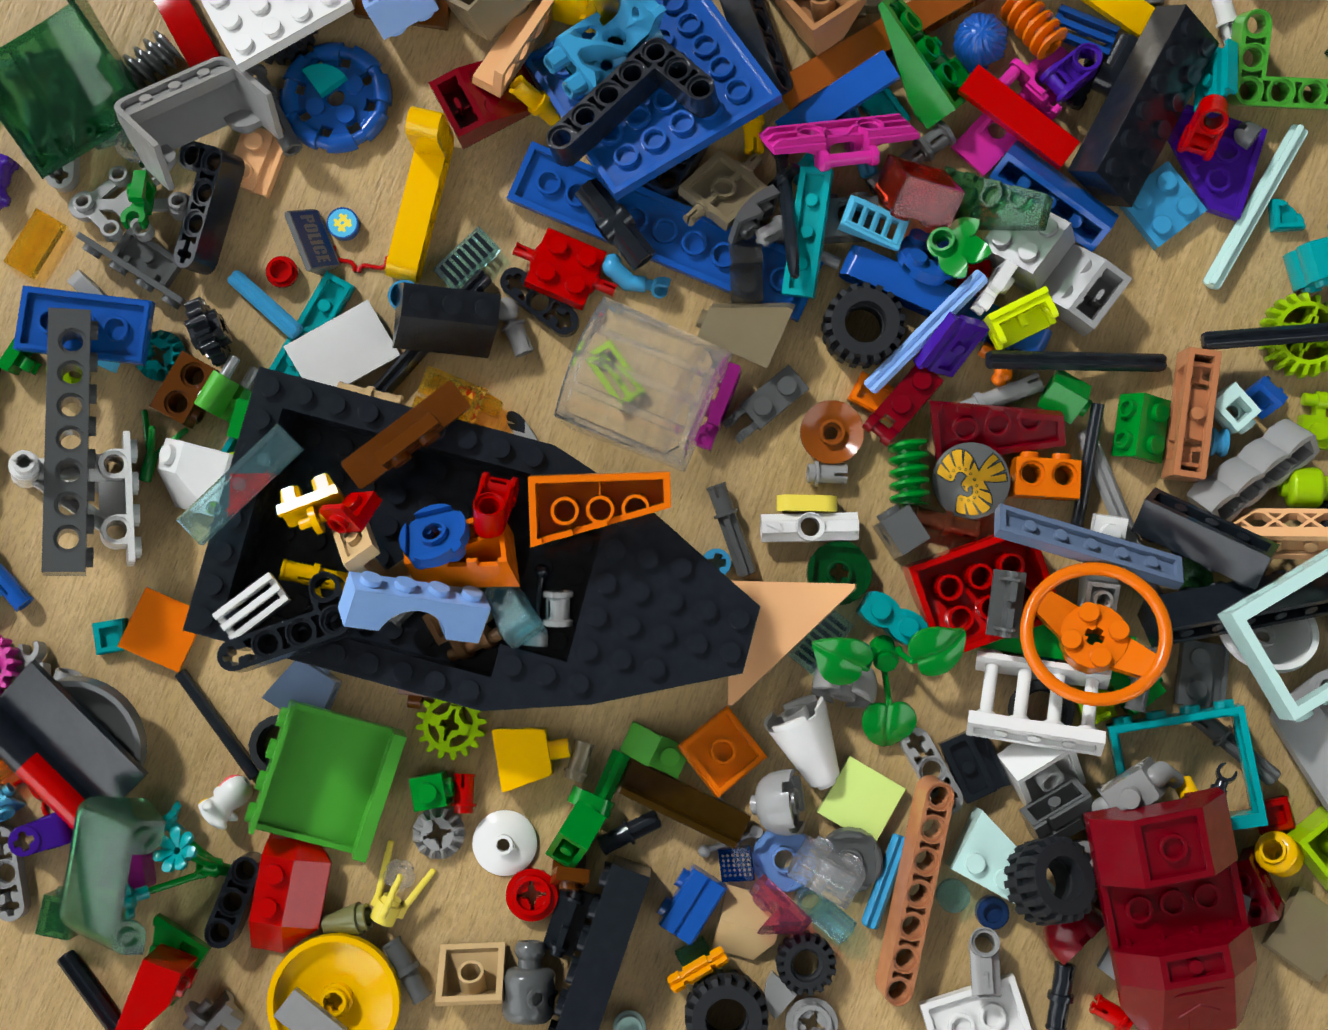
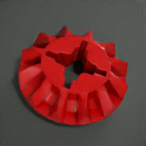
(521, 905)

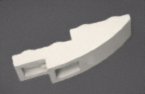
(1100, 588)

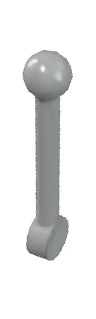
(705, 850)

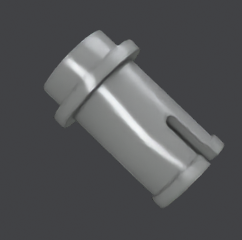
(825, 473)

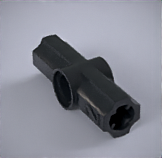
(615, 223)

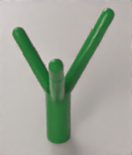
(151, 455)

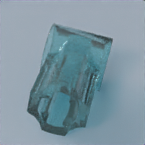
(827, 916)

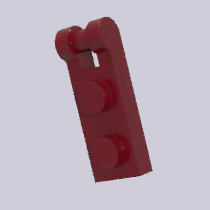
(903, 404)

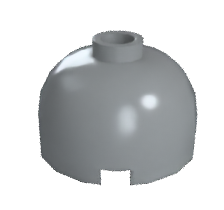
(856, 694)
(779, 802)

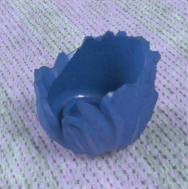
(980, 40)

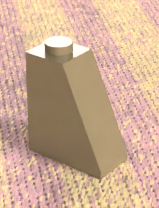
(746, 328)

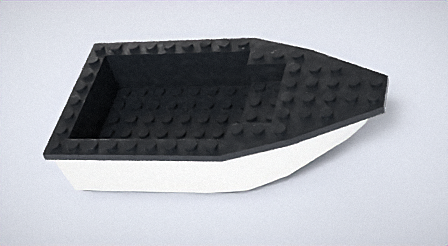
(642, 599)

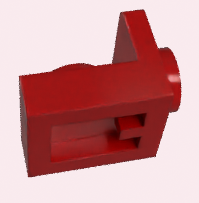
(352, 513)

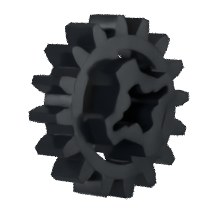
(208, 331)

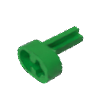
(606, 785)

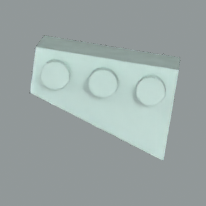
(983, 853)

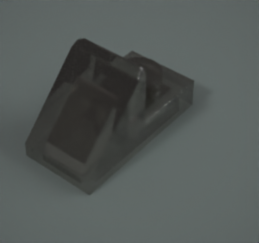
(746, 271)

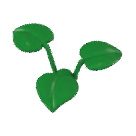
(843, 659)

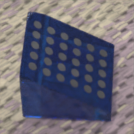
(736, 864)

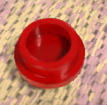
(282, 272)

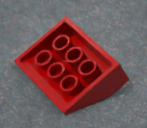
(956, 584)

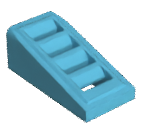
(868, 208)

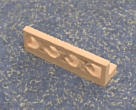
(513, 48)
(1294, 542)

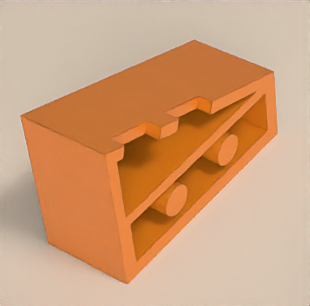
(484, 565)

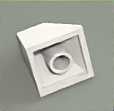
(190, 470)
(1038, 769)

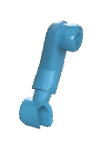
(627, 281)

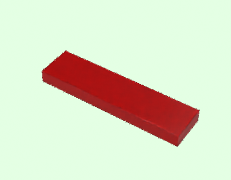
(1018, 117)

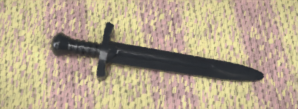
(783, 183)

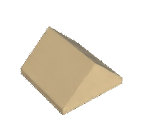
(471, 974)

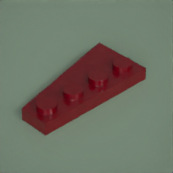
(998, 427)

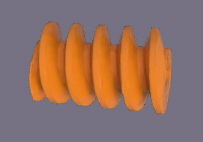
(1034, 26)

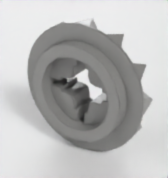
(446, 820)
(805, 1008)

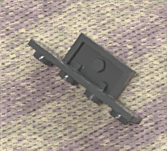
(146, 260)

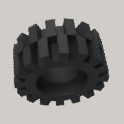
(815, 980)

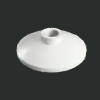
(508, 826)

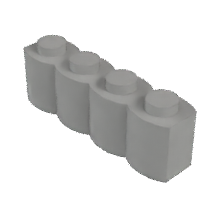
(1256, 469)

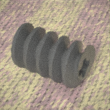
(152, 60)

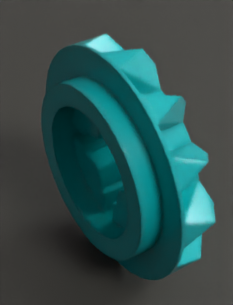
(163, 340)

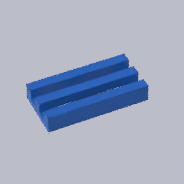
(1090, 21)

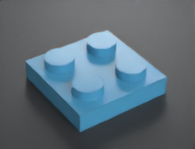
(1163, 206)

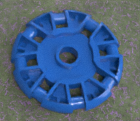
(344, 115)

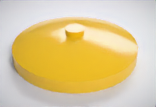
(343, 977)

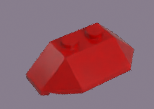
(288, 893)

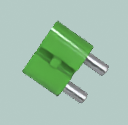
(221, 392)

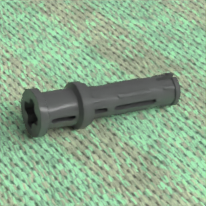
(289, 143)
(923, 148)

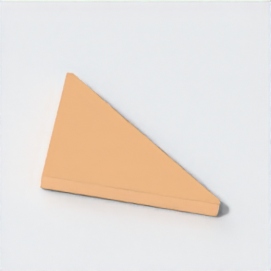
(784, 620)

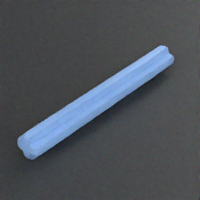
(921, 335)

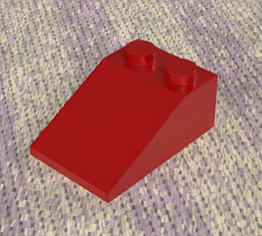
(158, 982)

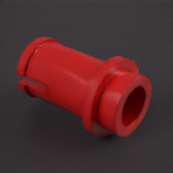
(464, 793)
(1110, 1012)

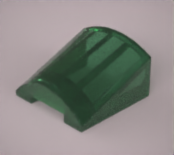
(62, 87)

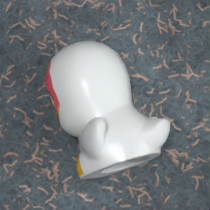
(228, 796)

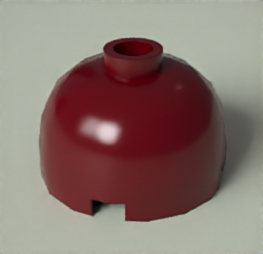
(1069, 938)

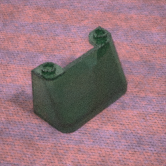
(99, 867)

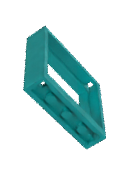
(1240, 819)

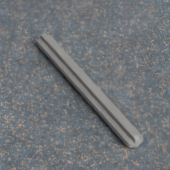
(1111, 493)

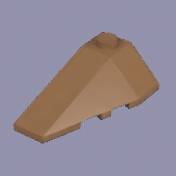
(821, 21)

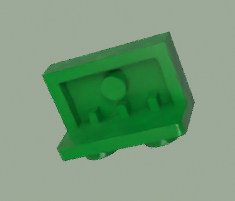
(1141, 427)

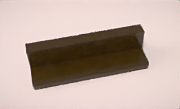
(684, 804)

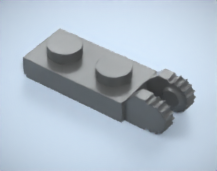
(768, 402)

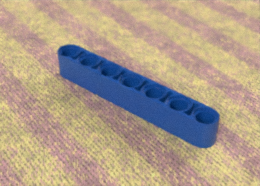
(871, 267)

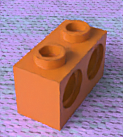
(1044, 484)

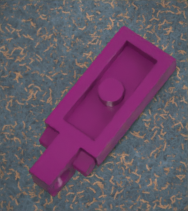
(718, 408)

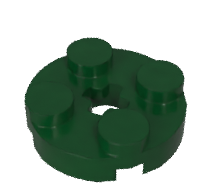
(852, 560)

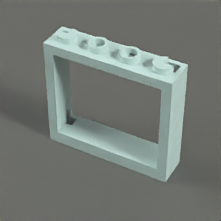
(1236, 624)

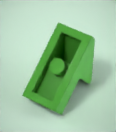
(653, 749)

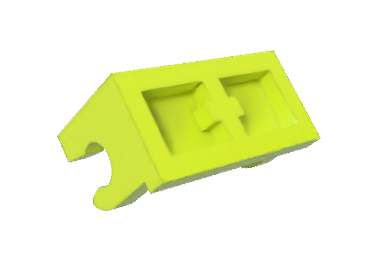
(1021, 318)

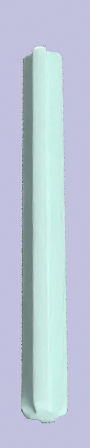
(1255, 207)

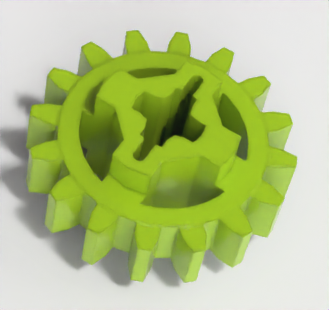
(445, 740)

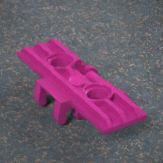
(859, 134)
(982, 149)

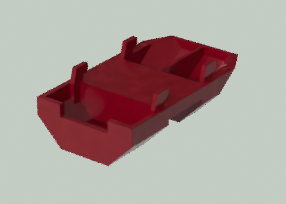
(1174, 912)

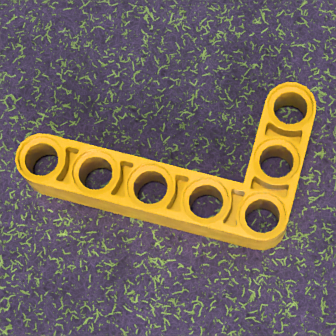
(433, 148)

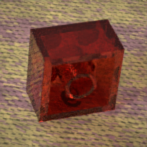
(919, 192)

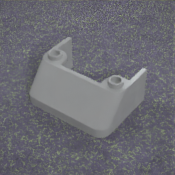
(191, 107)
(1308, 739)

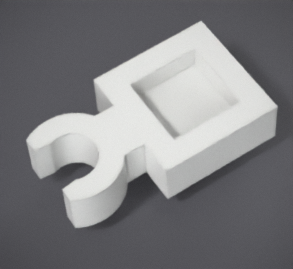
(998, 282)

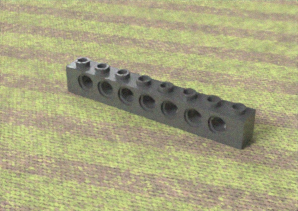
(63, 326)

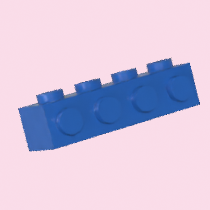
(1089, 216)

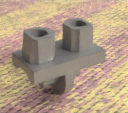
(210, 1015)

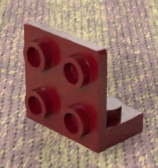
(1266, 901)

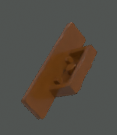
(405, 435)

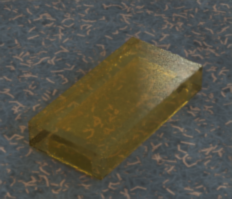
(35, 243)

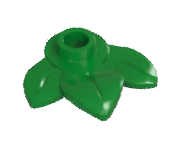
(963, 246)

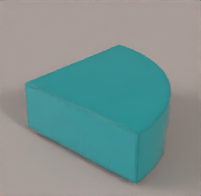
(324, 78)
(1283, 217)

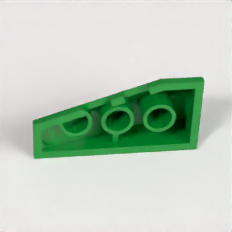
(925, 70)

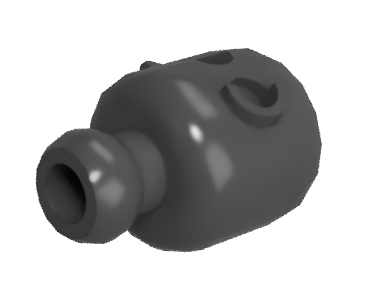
(529, 986)

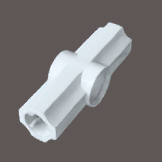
(830, 527)

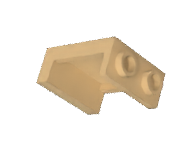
(359, 554)

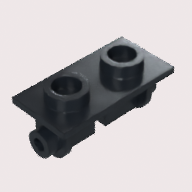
(567, 922)

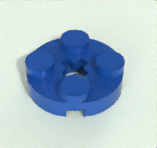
(915, 255)
(446, 547)

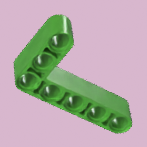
(1255, 75)

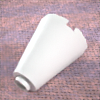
(806, 739)

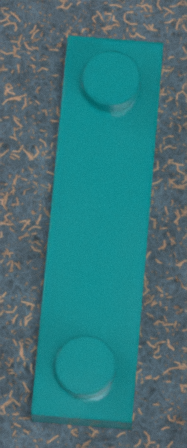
(811, 219)

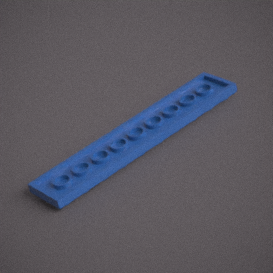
(691, 250)

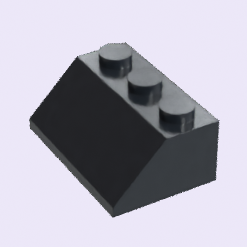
(445, 320)

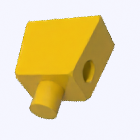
(526, 754)

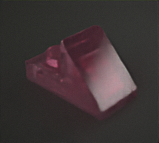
(786, 915)

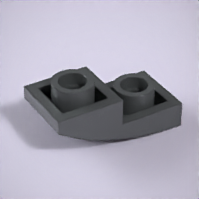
(757, 208)

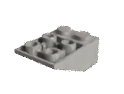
(1083, 288)

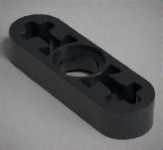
(553, 324)

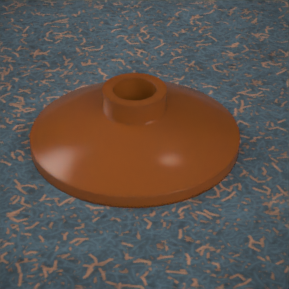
(843, 420)

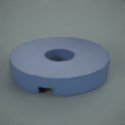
(764, 858)

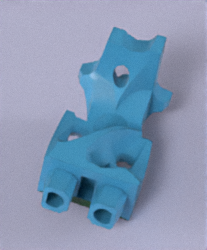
(584, 56)

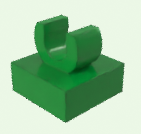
(16, 361)

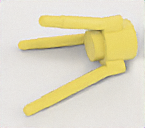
(388, 907)

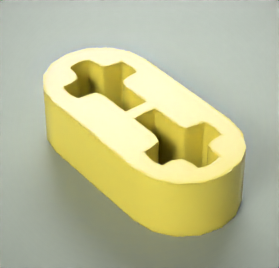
(806, 503)

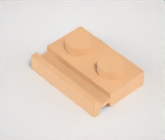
(261, 159)

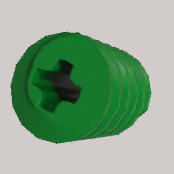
(908, 472)

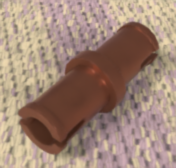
(947, 523)

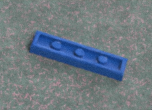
(845, 93)

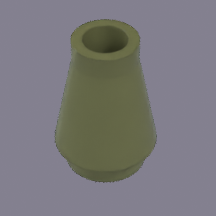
(349, 920)

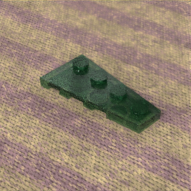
(1000, 204)

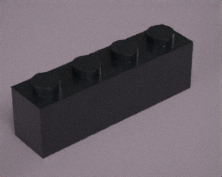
(1204, 538)

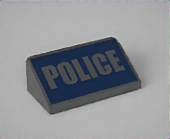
(312, 240)

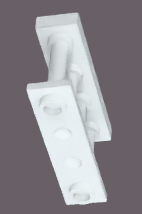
(1021, 729)

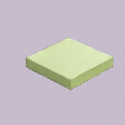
(861, 798)

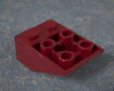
(474, 111)

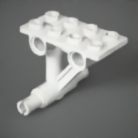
(115, 492)

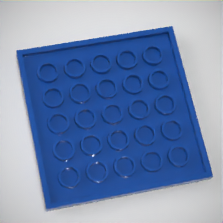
(660, 128)

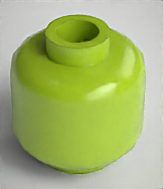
(1304, 488)

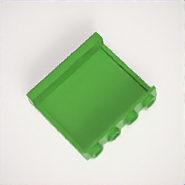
(326, 778)

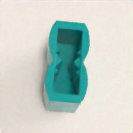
(1308, 266)
(884, 612)

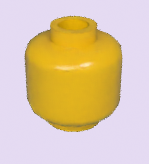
(1278, 854)

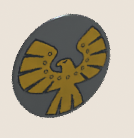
(971, 480)

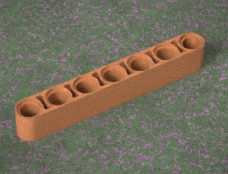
(919, 904)

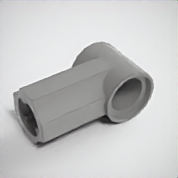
(985, 966)

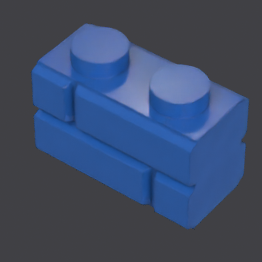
(691, 904)

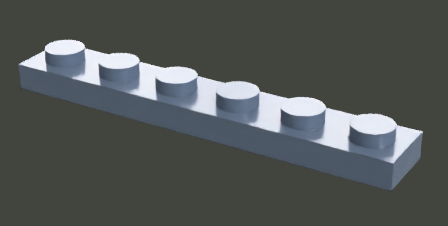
(1087, 545)

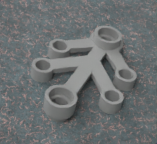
(97, 203)

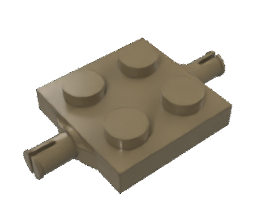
(720, 188)

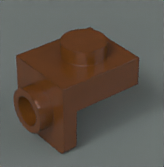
(570, 878)

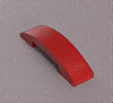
(187, 30)

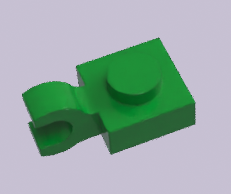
(142, 195)

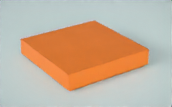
(158, 630)
(721, 751)

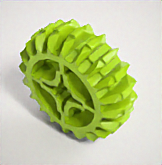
(1291, 356)

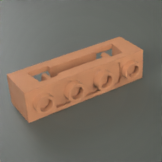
(1191, 415)

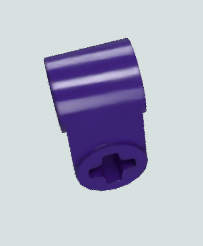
(1068, 76)
(48, 834)

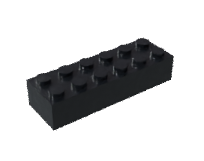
(1144, 105)
(602, 945)

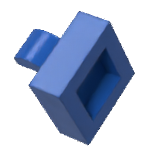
(1266, 396)

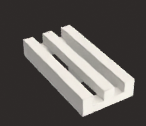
(227, 625)

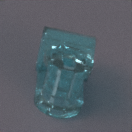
(513, 614)

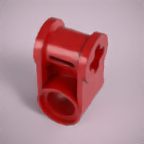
(1204, 133)
(493, 504)

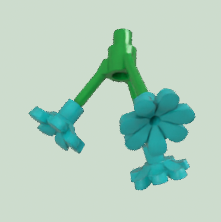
(175, 855)

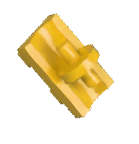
(304, 509)

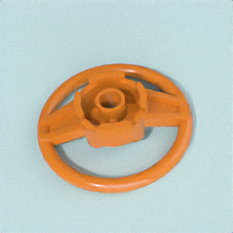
(1117, 649)

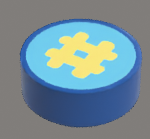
(343, 224)

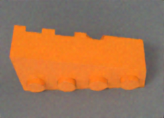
(584, 502)

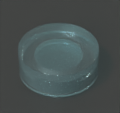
(953, 895)

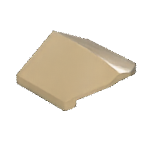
(739, 925)

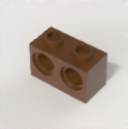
(180, 385)

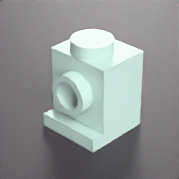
(1243, 406)

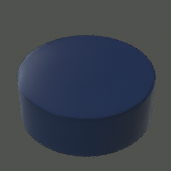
(992, 912)

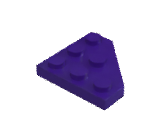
(1227, 177)

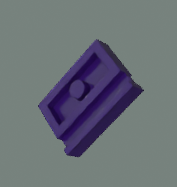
(951, 344)

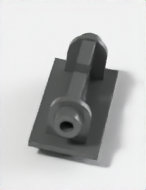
(1006, 603)

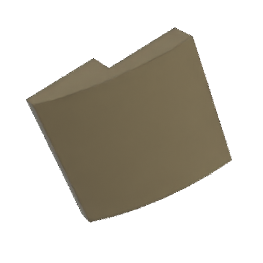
(1301, 934)

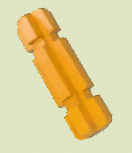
(697, 969)

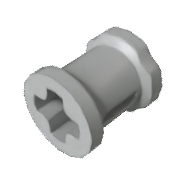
(558, 608)

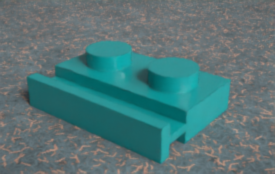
(1220, 74)

